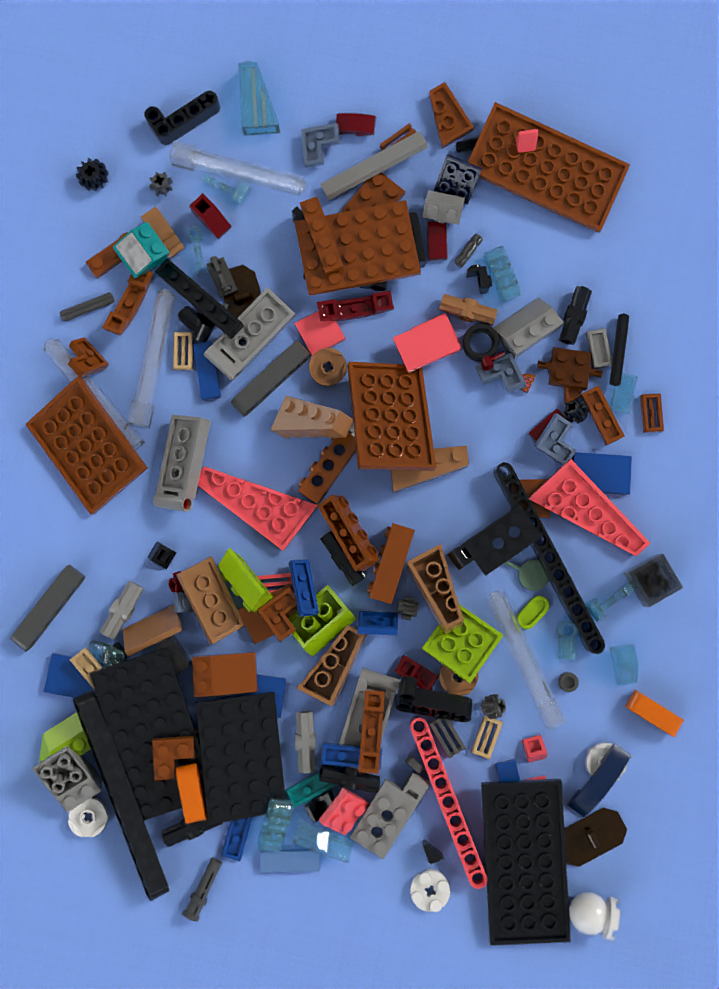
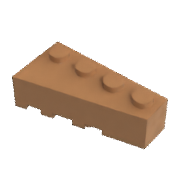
(307, 419)
(447, 461)
(436, 586)
(332, 670)

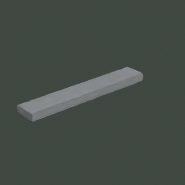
(374, 165)

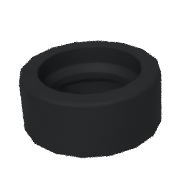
(485, 329)

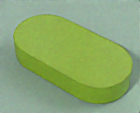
(533, 612)

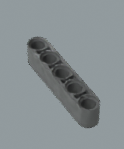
(270, 378)
(47, 608)

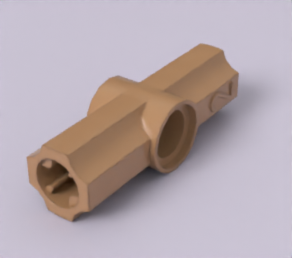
(468, 309)

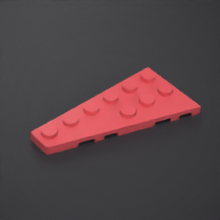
(579, 500)
(264, 509)

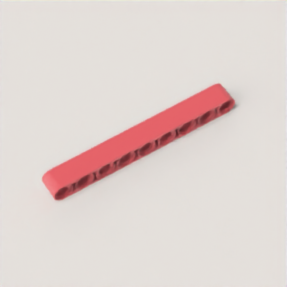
(453, 809)

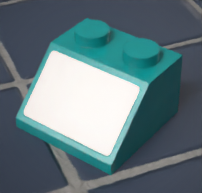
(141, 250)

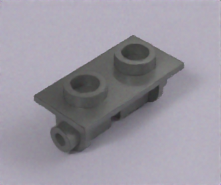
(221, 276)

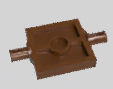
(569, 368)

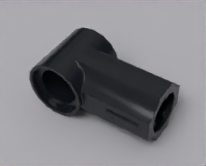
(199, 325)

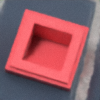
(526, 140)
(534, 748)

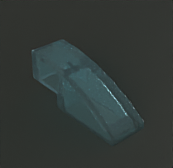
(323, 841)

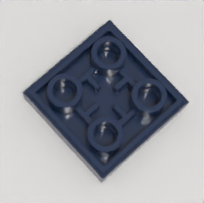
(458, 178)

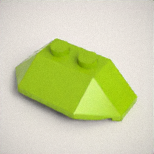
(64, 734)

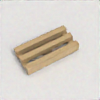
(183, 366)
(474, 748)

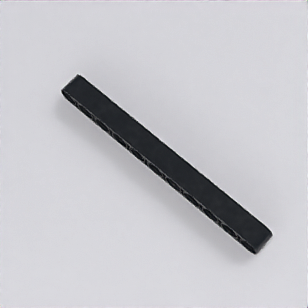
(549, 568)
(121, 795)

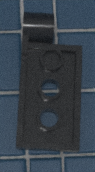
(481, 547)

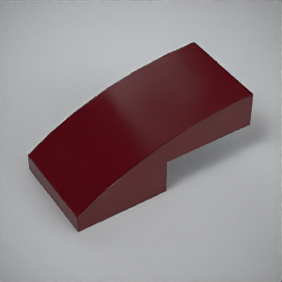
(356, 123)
(424, 677)

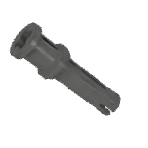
(199, 898)

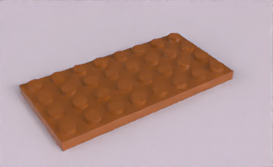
(557, 175)

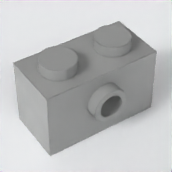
(443, 207)

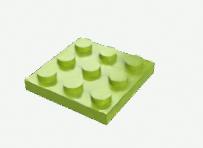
(465, 647)

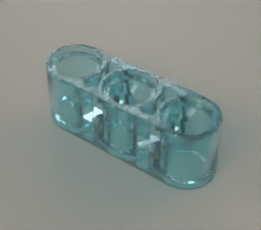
(502, 274)
(275, 825)

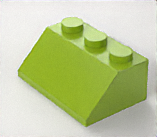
(244, 581)
(318, 630)

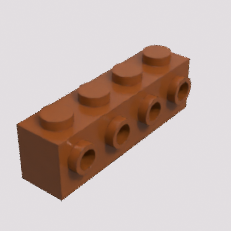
(348, 532)
(391, 563)

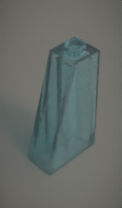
(256, 106)

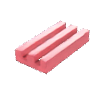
(276, 583)

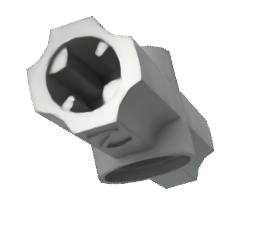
(121, 610)
(305, 741)

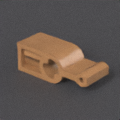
(163, 231)

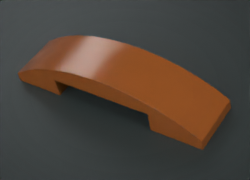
(129, 304)
(371, 732)

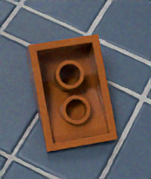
(224, 674)

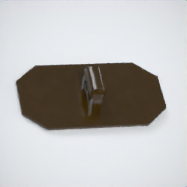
(247, 292)
(593, 836)

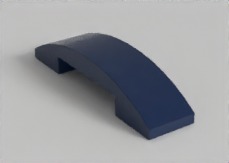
(601, 781)

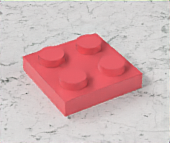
(344, 812)

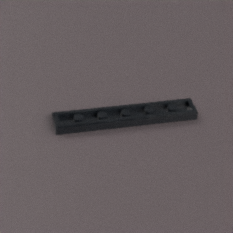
(199, 298)

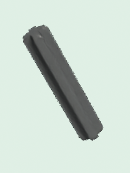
(87, 306)

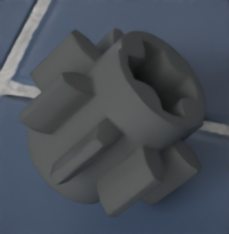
(161, 189)
(407, 608)
(493, 706)

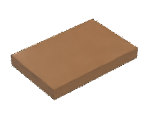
(151, 630)

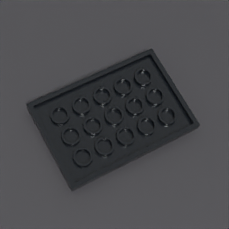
(239, 756)

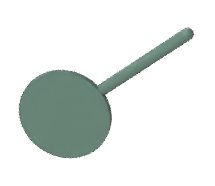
(531, 575)

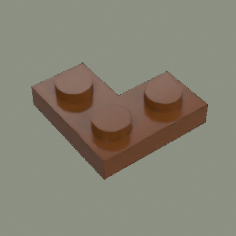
(88, 359)
(275, 614)
(166, 751)

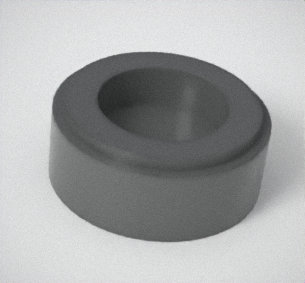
(568, 682)
(414, 764)

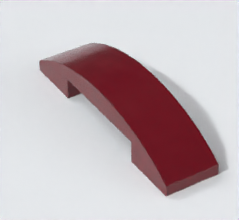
(355, 308)

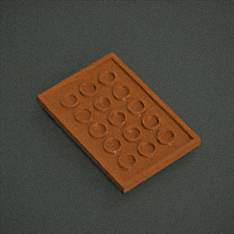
(372, 244)
(390, 417)
(86, 445)

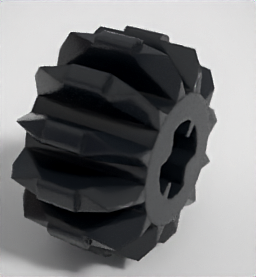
(92, 174)

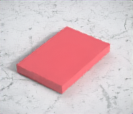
(426, 344)

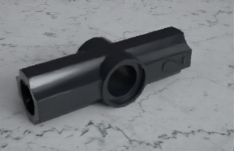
(575, 315)
(341, 559)
(349, 778)
(183, 831)

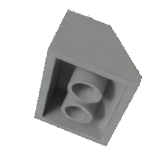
(528, 327)

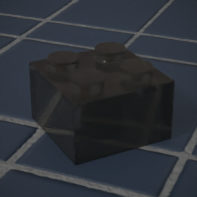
(653, 580)

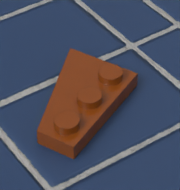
(449, 116)

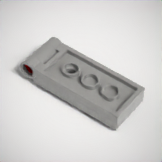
(262, 323)
(182, 463)
(367, 681)

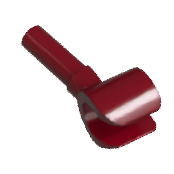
(487, 361)

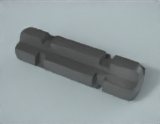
(468, 250)

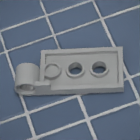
(401, 804)

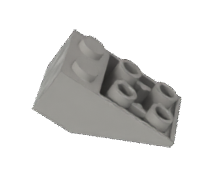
(69, 778)

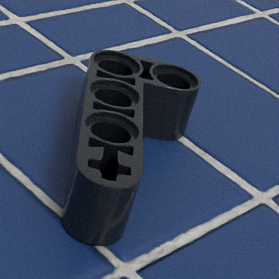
(183, 114)
(432, 703)

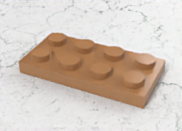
(210, 600)

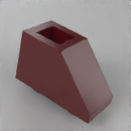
(210, 216)

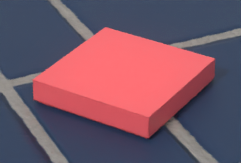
(319, 333)

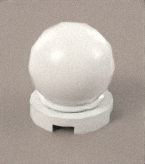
(594, 915)

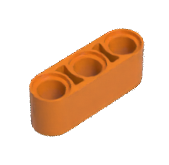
(654, 713)
(191, 793)

